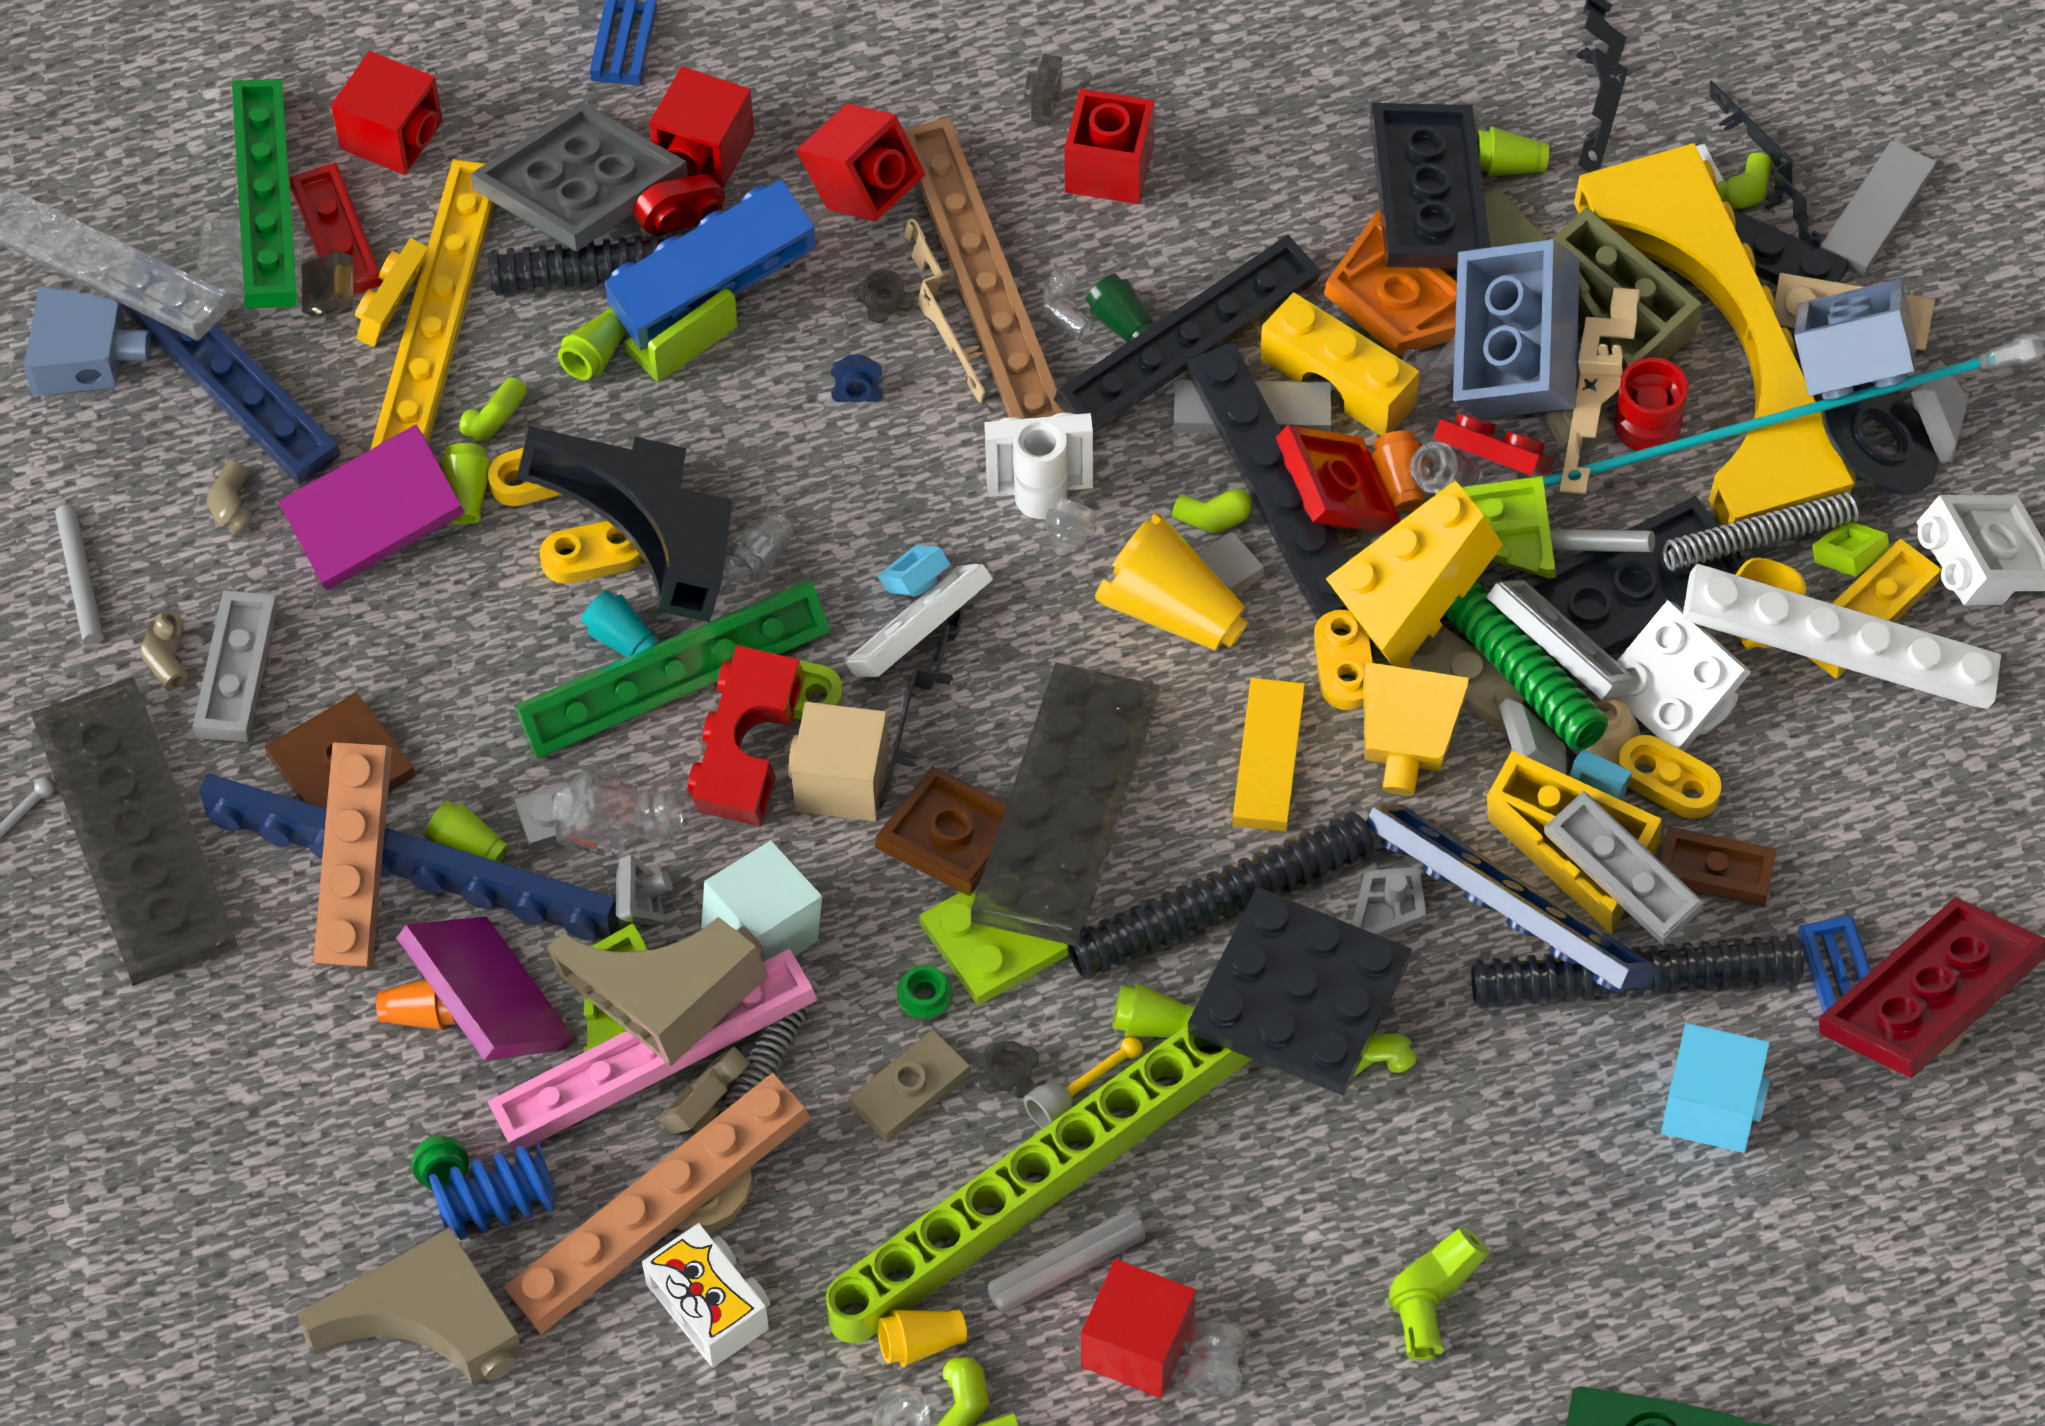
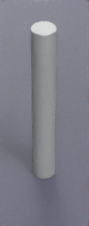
(1602, 540)
(79, 574)

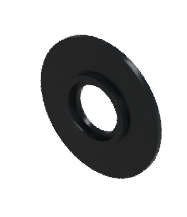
(1900, 473)

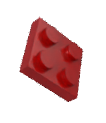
(1478, 438)
(1337, 479)

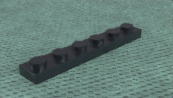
(1189, 331)
(1249, 436)

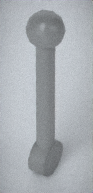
(43, 788)

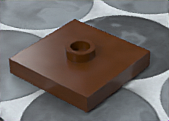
(306, 751)
(944, 830)

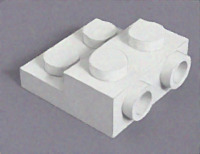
(1984, 546)

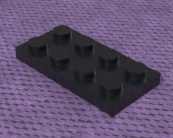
(1428, 183)
(1620, 592)

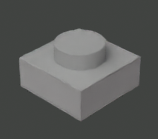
(537, 818)

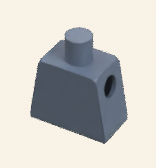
(79, 343)

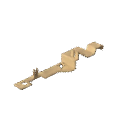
(929, 289)
(1603, 367)

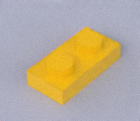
(398, 275)

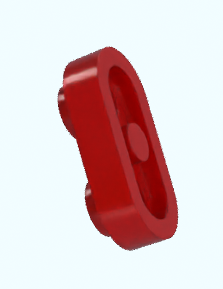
(678, 203)

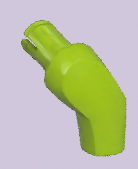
(1428, 1283)

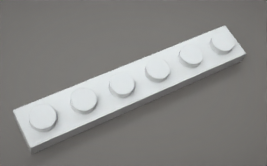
(1841, 636)

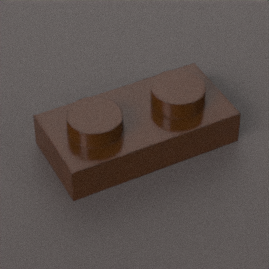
(1719, 865)

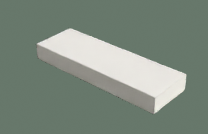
(918, 620)

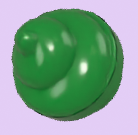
(437, 1156)

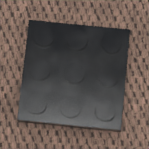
(1299, 991)

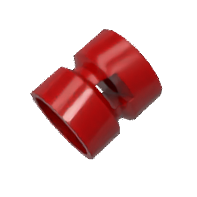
(1650, 403)

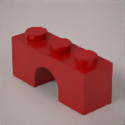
(754, 691)

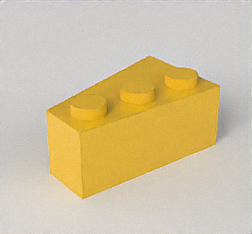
(1416, 572)
(1530, 796)

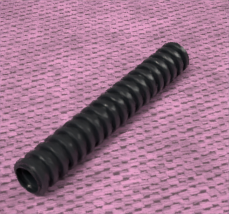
(565, 265)
(1221, 894)
(1676, 968)

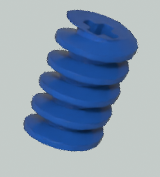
(494, 1191)

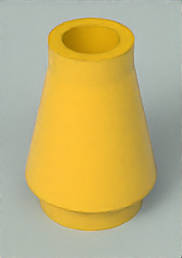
(918, 1334)

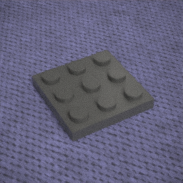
(577, 175)

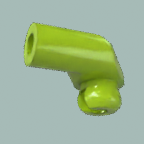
(496, 412)
(1216, 514)
(969, 1390)

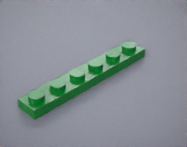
(264, 194)
(668, 669)

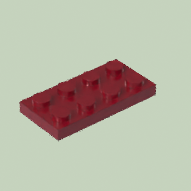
(1932, 987)

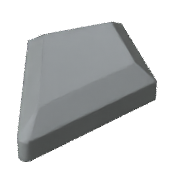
(1942, 410)
(1532, 737)
(639, 892)
(1390, 901)

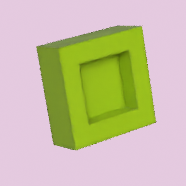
(1850, 548)

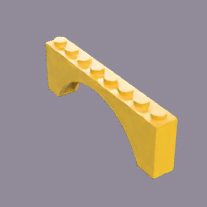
(1676, 217)

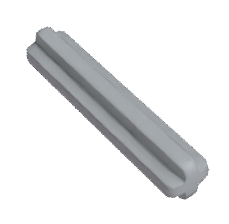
(1066, 1261)

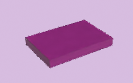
(371, 507)
(485, 987)

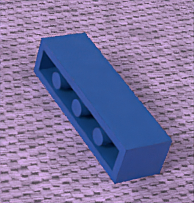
(723, 252)

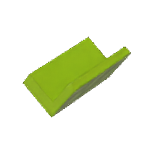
(687, 336)

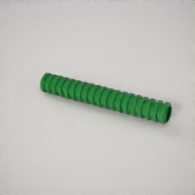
(1528, 669)

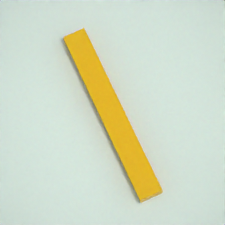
(437, 307)

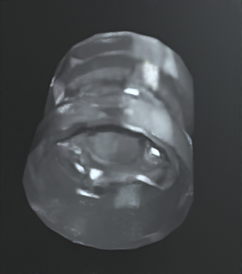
(1214, 1359)

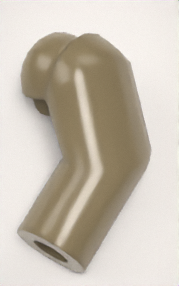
(224, 498)
(161, 648)

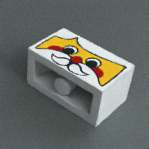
(707, 1294)

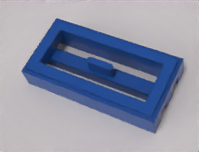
(629, 8)
(1815, 963)

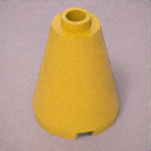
(1172, 588)

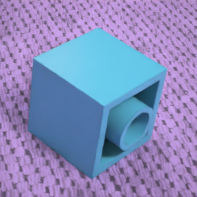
(1716, 1088)

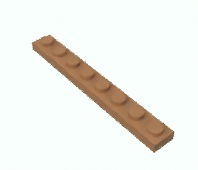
(982, 273)

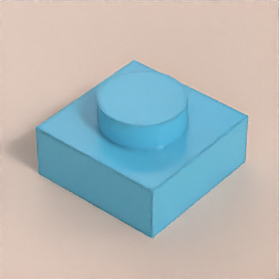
(914, 571)
(1601, 774)

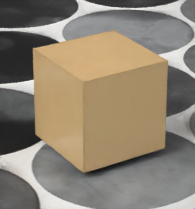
(839, 761)

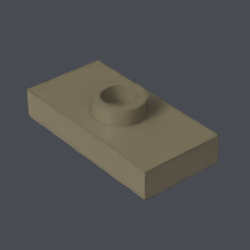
(909, 1085)

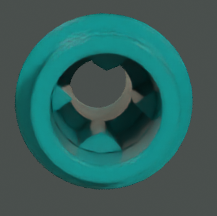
(617, 624)

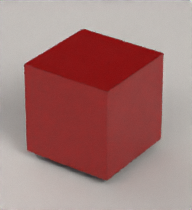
(387, 112)
(704, 123)
(1109, 146)
(861, 162)
(1137, 1328)

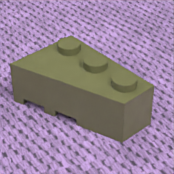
(1607, 261)

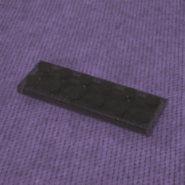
(1065, 804)
(134, 831)

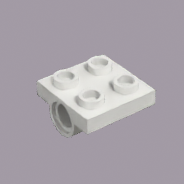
(1039, 459)
(1681, 678)

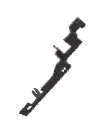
(1610, 88)
(1782, 173)
(924, 679)

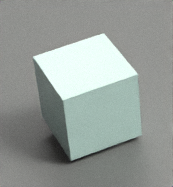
(767, 899)

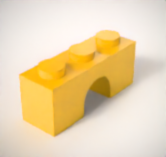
(1372, 381)

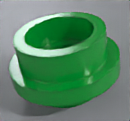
(924, 978)

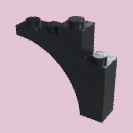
(641, 495)

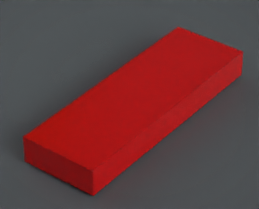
(334, 222)

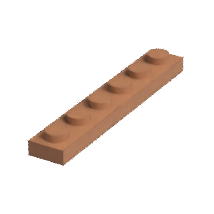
(656, 1203)

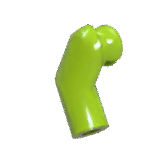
(1748, 188)
(1393, 1049)

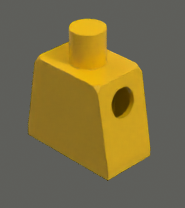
(1409, 721)

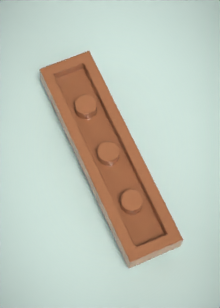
(352, 855)

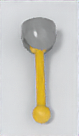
(1053, 1100)

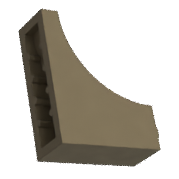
(669, 992)
(424, 1298)

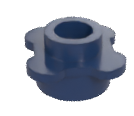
(856, 369)

